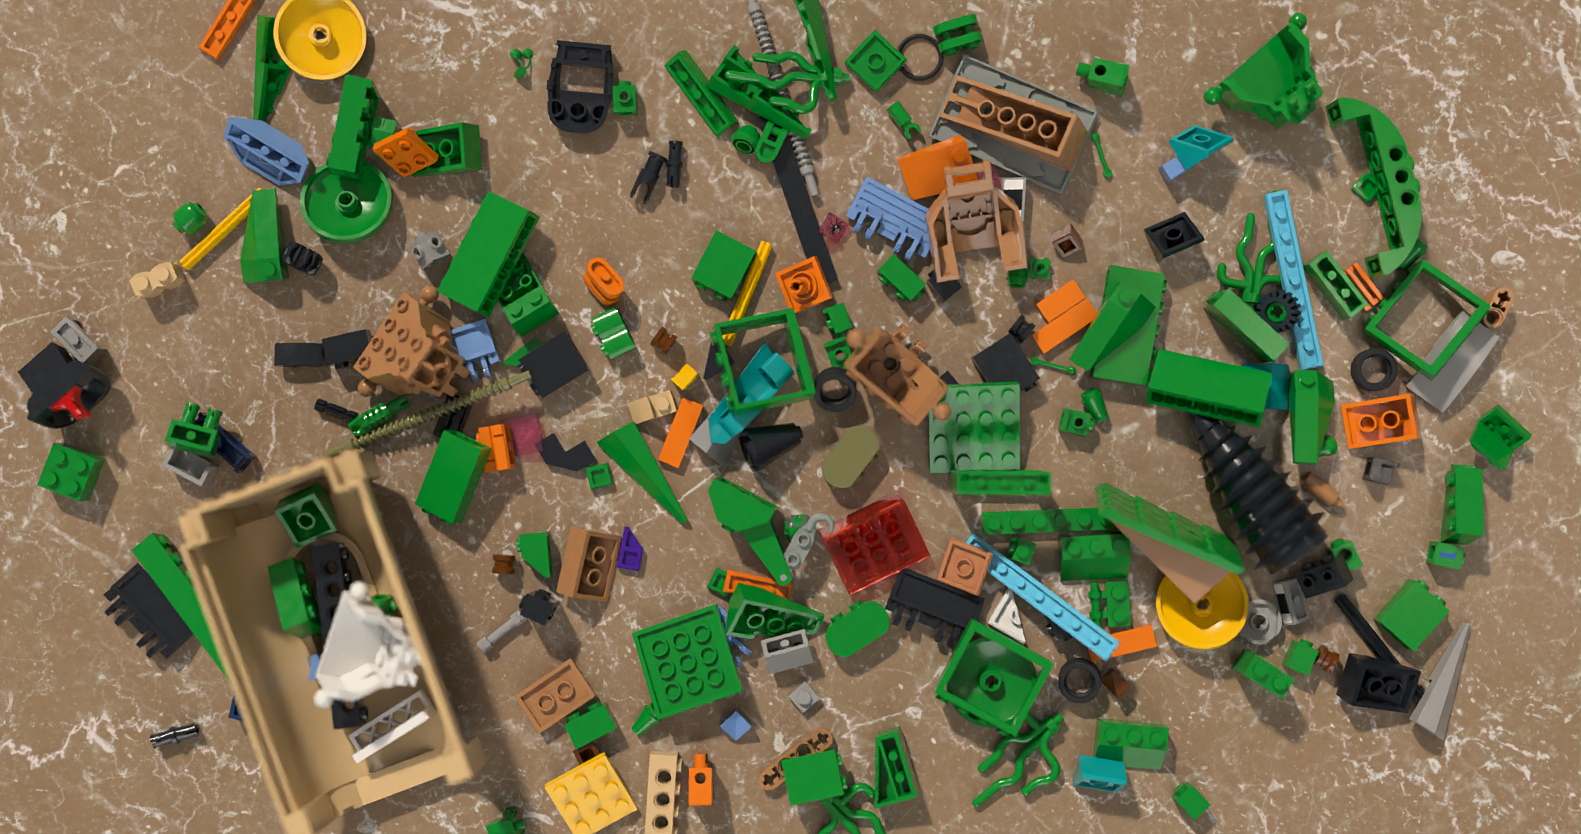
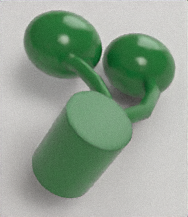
(516, 55)

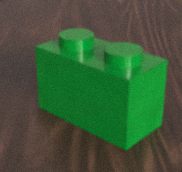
(591, 724)

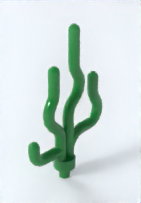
(810, 76)
(1254, 280)
(1040, 735)
(839, 809)

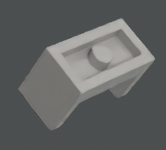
(77, 341)
(191, 466)

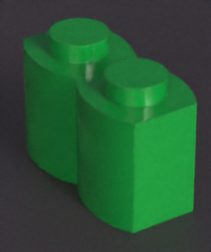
(613, 333)

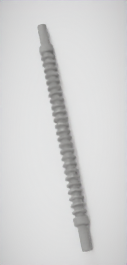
(806, 169)

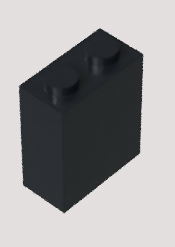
(1006, 363)
(553, 364)

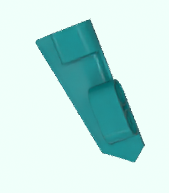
(758, 381)

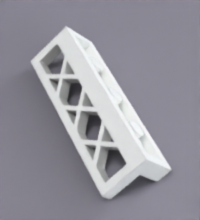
(392, 734)

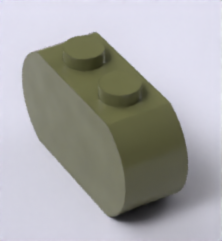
(850, 457)

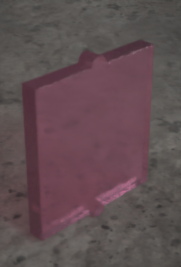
(525, 434)

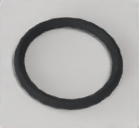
(940, 60)

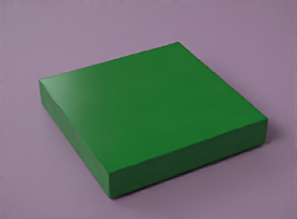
(875, 61)

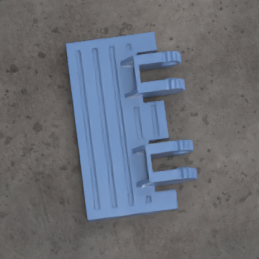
(894, 213)
(474, 345)

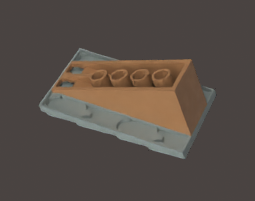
(1014, 124)

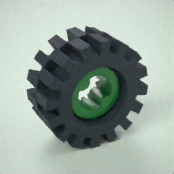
(1287, 303)

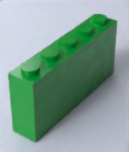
(488, 253)
(1132, 358)
(1209, 388)

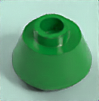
(745, 139)

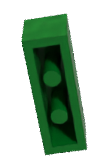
(1335, 285)

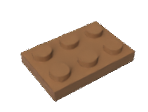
(555, 695)

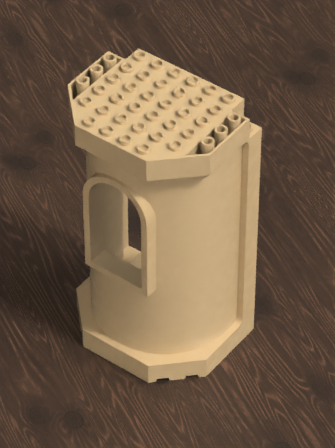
(268, 668)

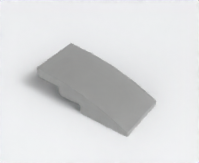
(1458, 369)

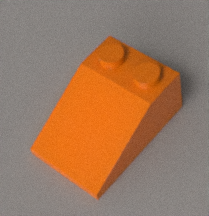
(924, 167)
(1381, 421)

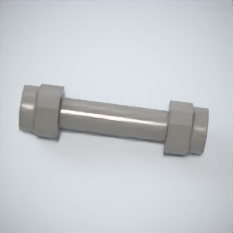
(487, 642)

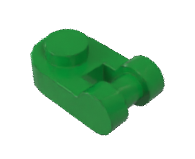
(767, 150)

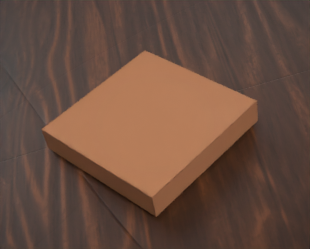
(965, 566)

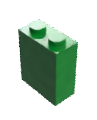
(723, 266)
(1412, 614)
(1262, 673)
(813, 777)

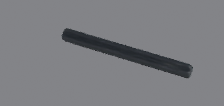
(1370, 635)

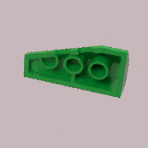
(263, 240)
(1116, 321)
(1310, 411)
(764, 613)

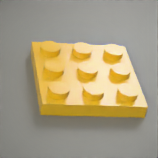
(591, 796)

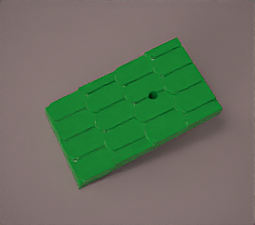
(1183, 550)

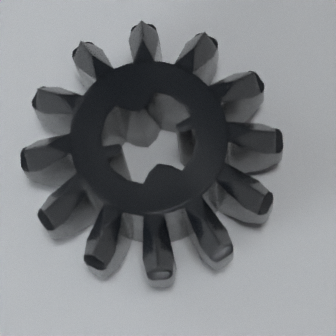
(302, 258)

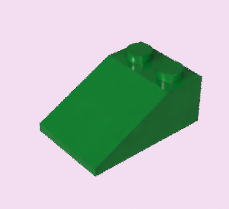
(457, 149)

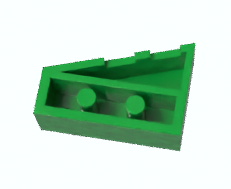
(1463, 506)

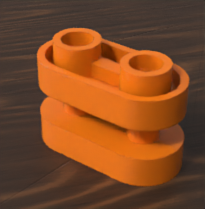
(603, 281)

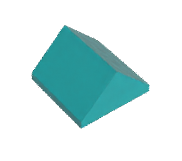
(1198, 144)
(1278, 389)
(1099, 774)

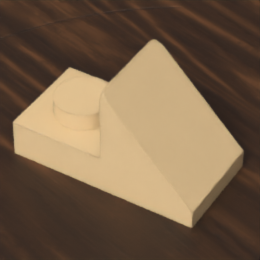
(652, 407)

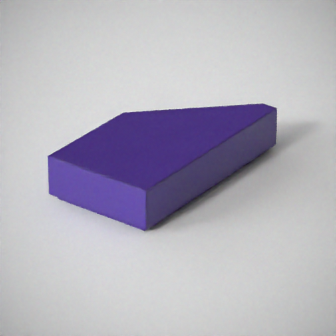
(630, 551)

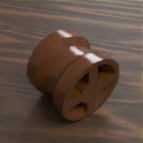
(663, 340)
(503, 564)
(1326, 659)

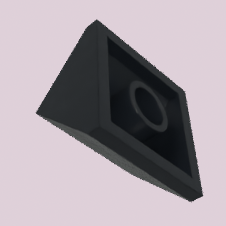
(1172, 236)

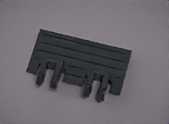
(935, 602)
(150, 610)

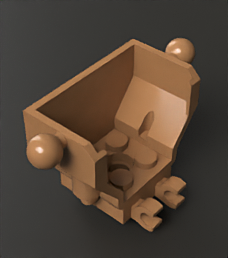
(411, 350)
(906, 384)

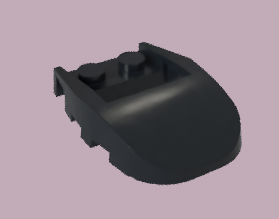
(574, 109)

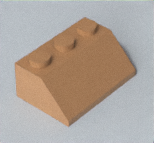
(588, 564)

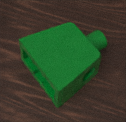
(1114, 75)

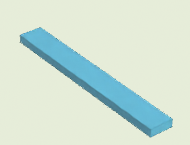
(1293, 277)
(1048, 602)

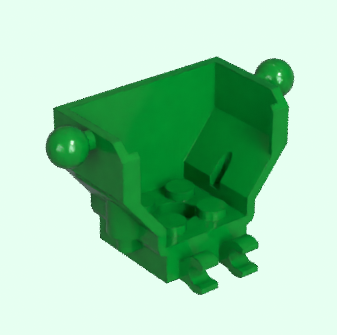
(1274, 80)

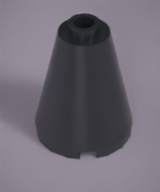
(768, 443)

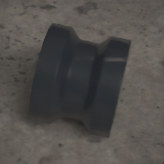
(1021, 328)

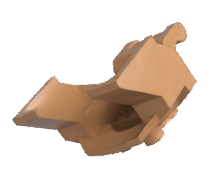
(973, 218)

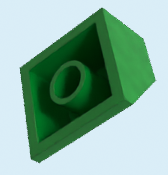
(307, 515)

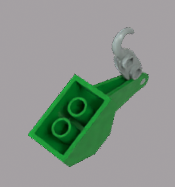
(754, 518)

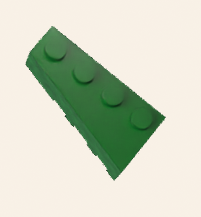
(353, 126)

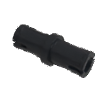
(674, 164)
(174, 735)

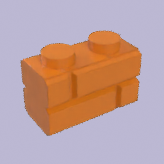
(502, 452)

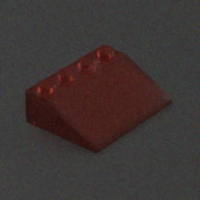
(874, 542)

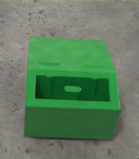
(526, 299)

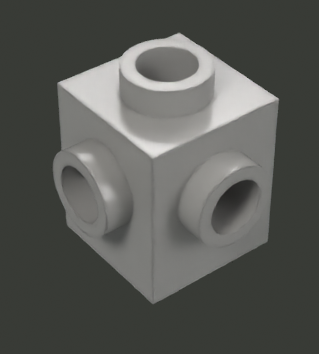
(429, 249)

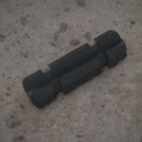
(335, 410)

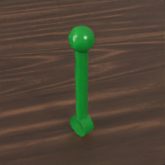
(1107, 172)
(1035, 360)

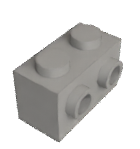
(787, 651)

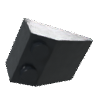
(1377, 684)

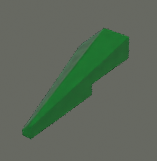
(817, 45)
(269, 69)
(753, 95)
(634, 456)

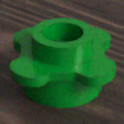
(1043, 263)

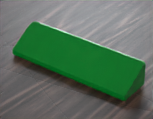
(706, 101)

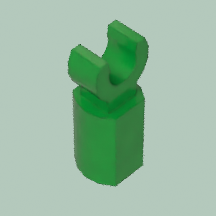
(903, 119)

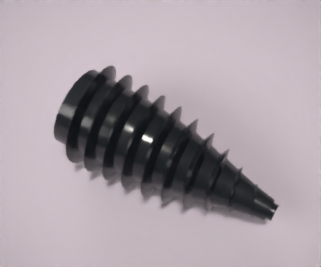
(1257, 496)

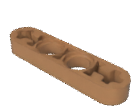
(792, 753)

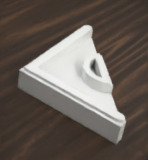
(1007, 618)

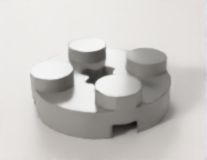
(1267, 630)

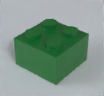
(71, 471)

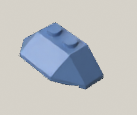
(266, 150)

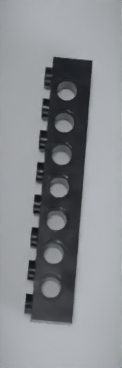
(327, 601)

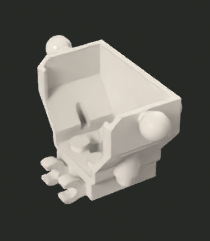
(364, 651)

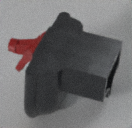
(62, 387)

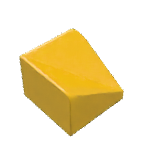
(685, 377)

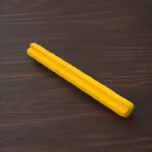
(217, 234)
(748, 287)

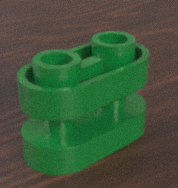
(951, 45)

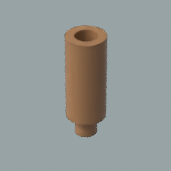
(1321, 490)

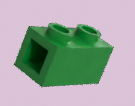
(901, 278)

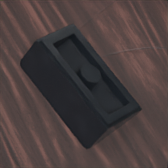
(454, 420)

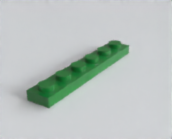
(1044, 521)

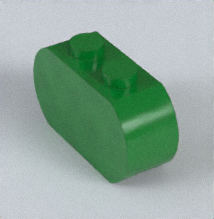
(856, 628)

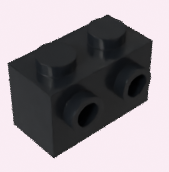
(345, 347)
(1323, 576)
(538, 606)

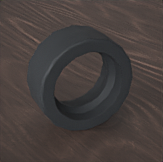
(1391, 367)
(829, 404)
(1079, 697)

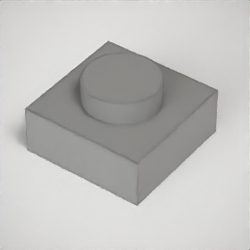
(804, 696)

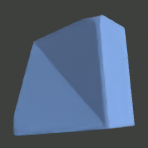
(1172, 169)
(313, 662)
(735, 725)

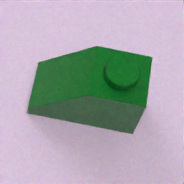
(536, 551)

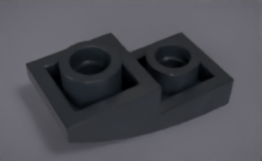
(298, 354)

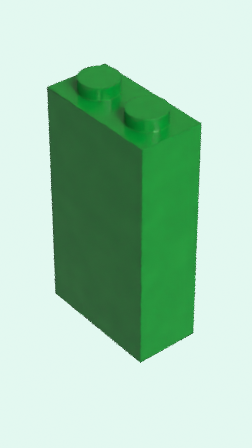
(1245, 325)
(452, 476)

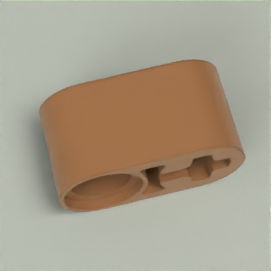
(1500, 309)

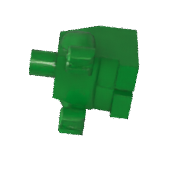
(382, 129)
(507, 824)

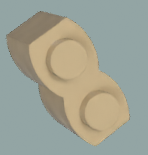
(161, 277)

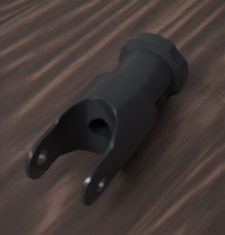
(649, 174)

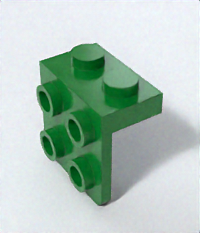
(1498, 436)

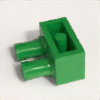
(194, 438)

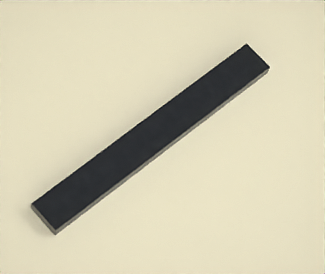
(800, 205)

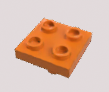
(405, 152)
(804, 285)

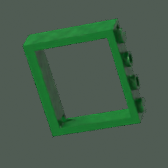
(1399, 289)
(789, 319)
(1001, 482)
(966, 707)

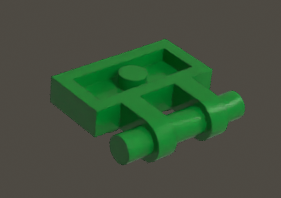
(1117, 603)

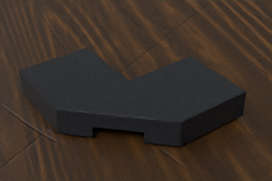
(573, 459)

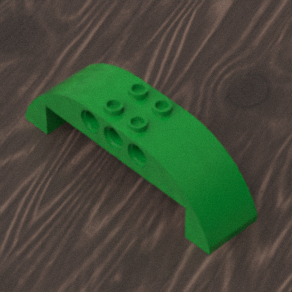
(1393, 170)

